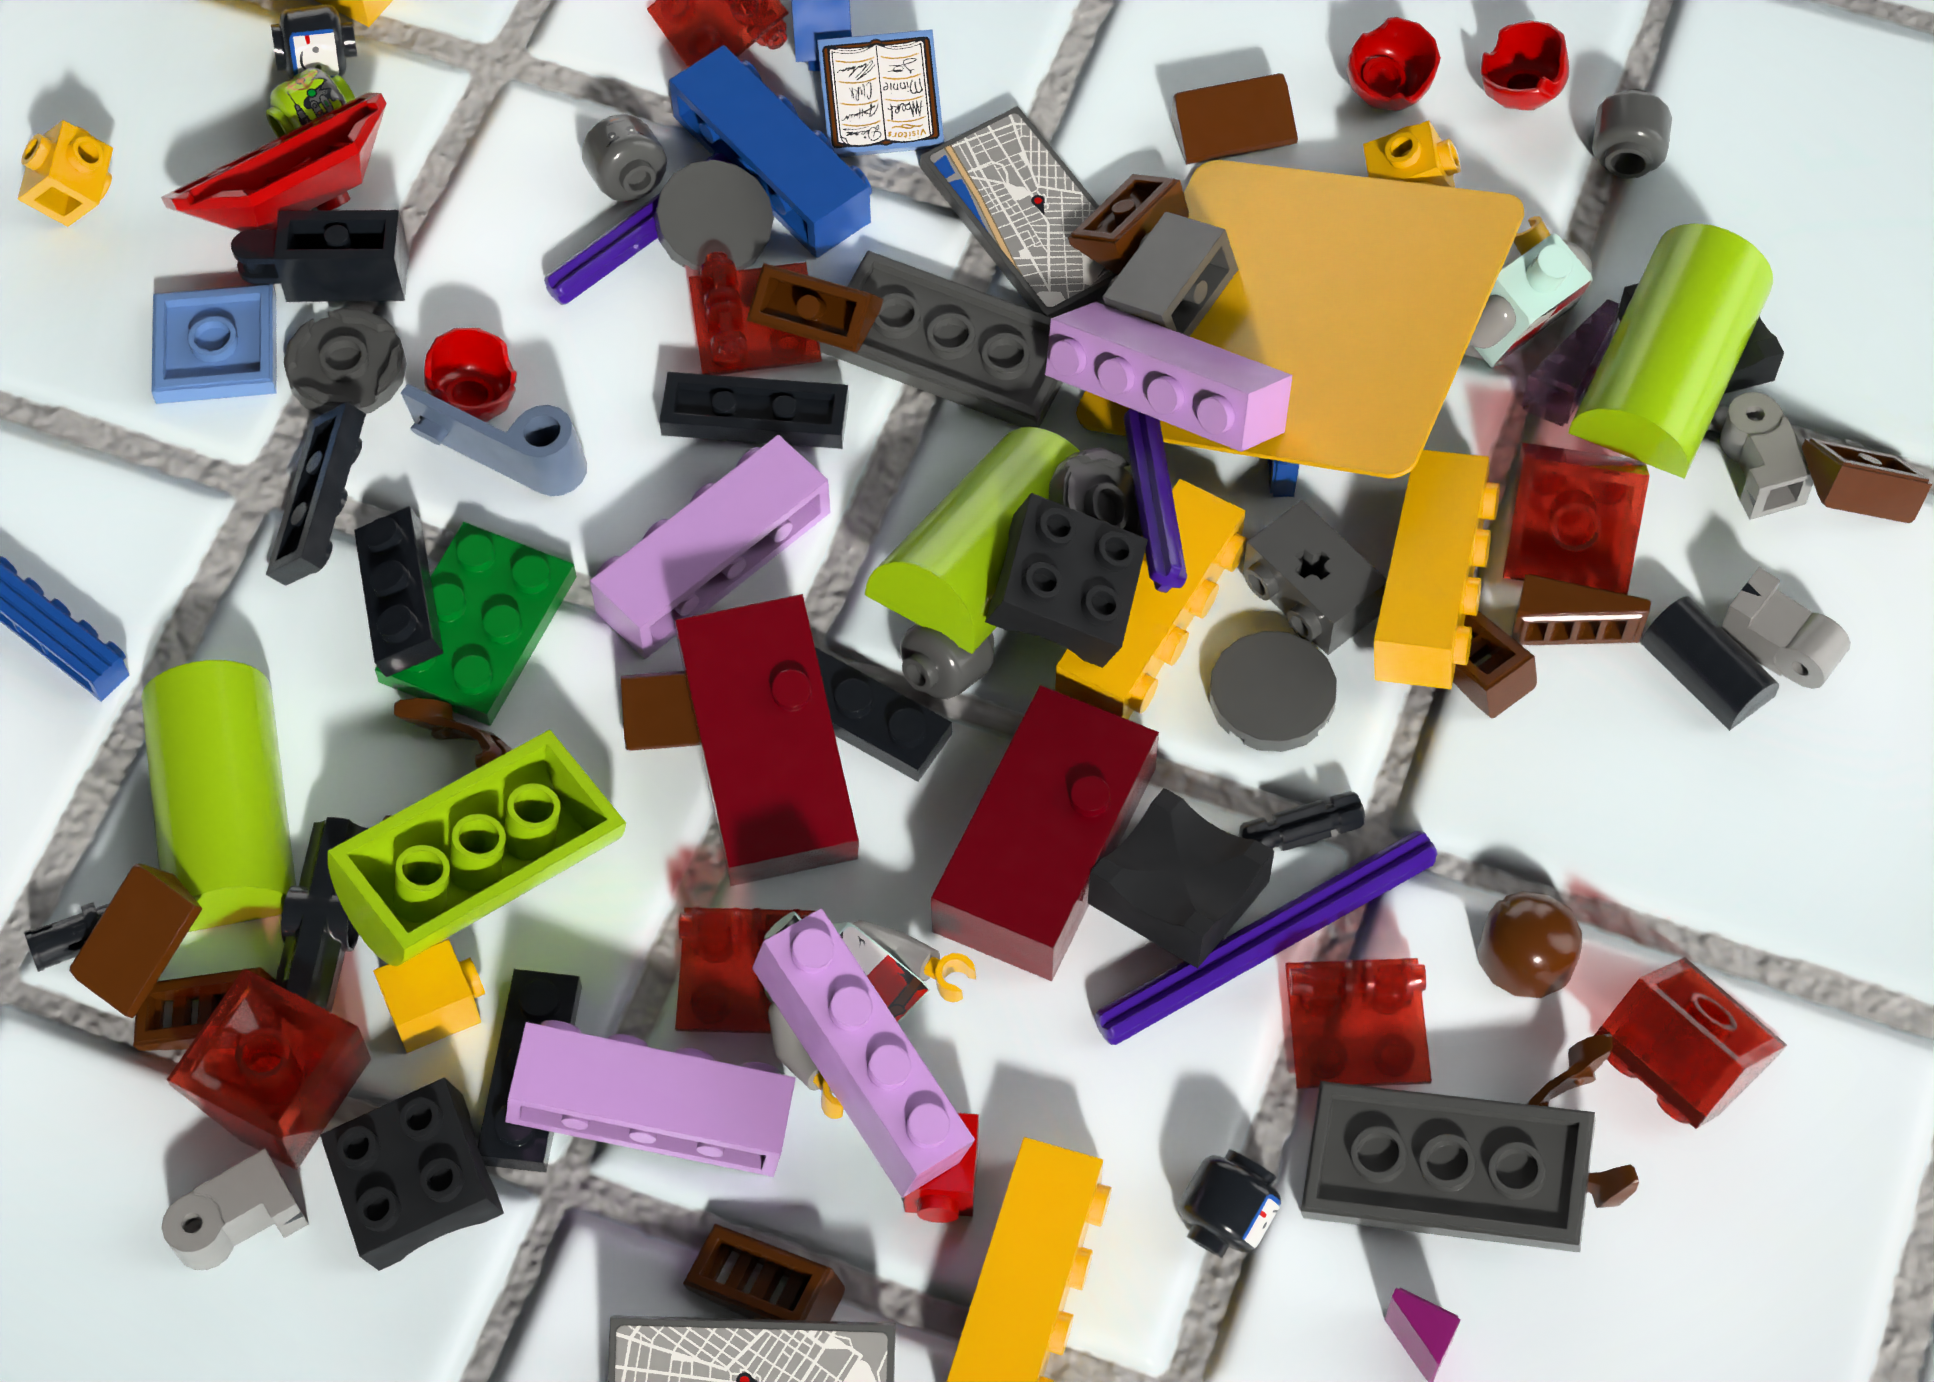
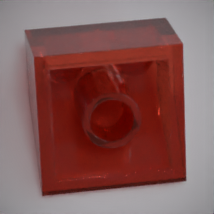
(1575, 517)
(1688, 1042)
(271, 1067)

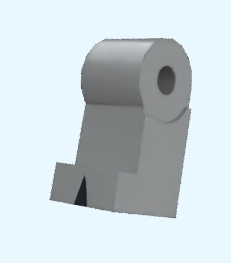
(1768, 453)
(1784, 633)
(229, 1210)

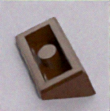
(1234, 118)
(1125, 217)
(813, 308)
(1865, 481)
(657, 711)
(135, 938)

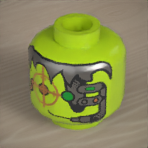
(305, 99)

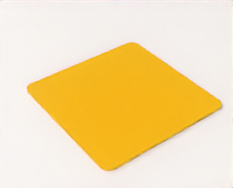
(1353, 294)

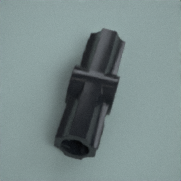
(315, 922)

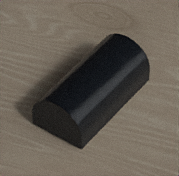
(1709, 662)

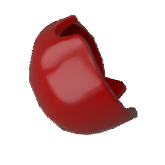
(1393, 64)
(1526, 65)
(470, 372)

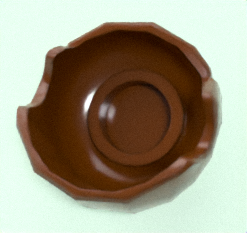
(1530, 944)

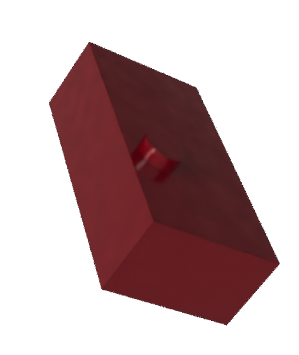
(767, 740)
(1041, 830)

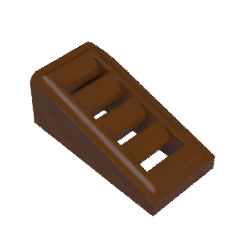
(1576, 614)
(1502, 677)
(182, 991)
(808, 1295)

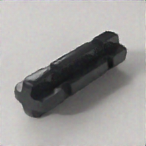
(1307, 822)

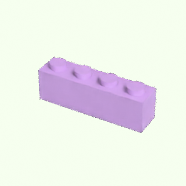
(1169, 376)
(710, 545)
(862, 1052)
(650, 1097)

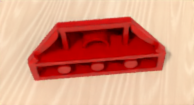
(291, 173)

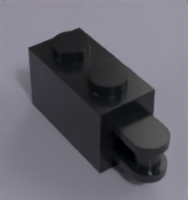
(328, 255)

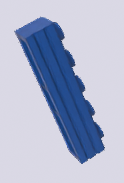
(57, 636)

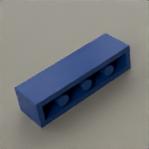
(806, 181)

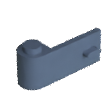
(535, 451)

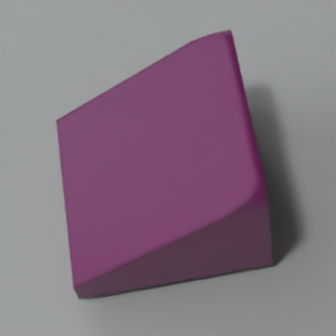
(1422, 1330)

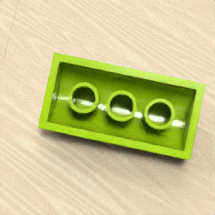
(1676, 347)
(955, 556)
(219, 789)
(471, 848)

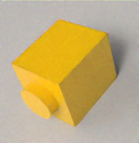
(431, 995)

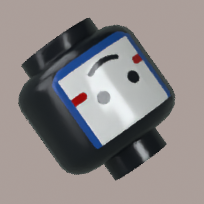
(313, 39)
(1229, 1203)

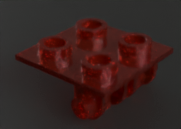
(705, 25)
(724, 336)
(716, 971)
(1358, 1022)

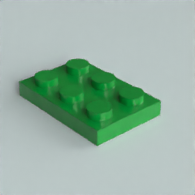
(491, 615)

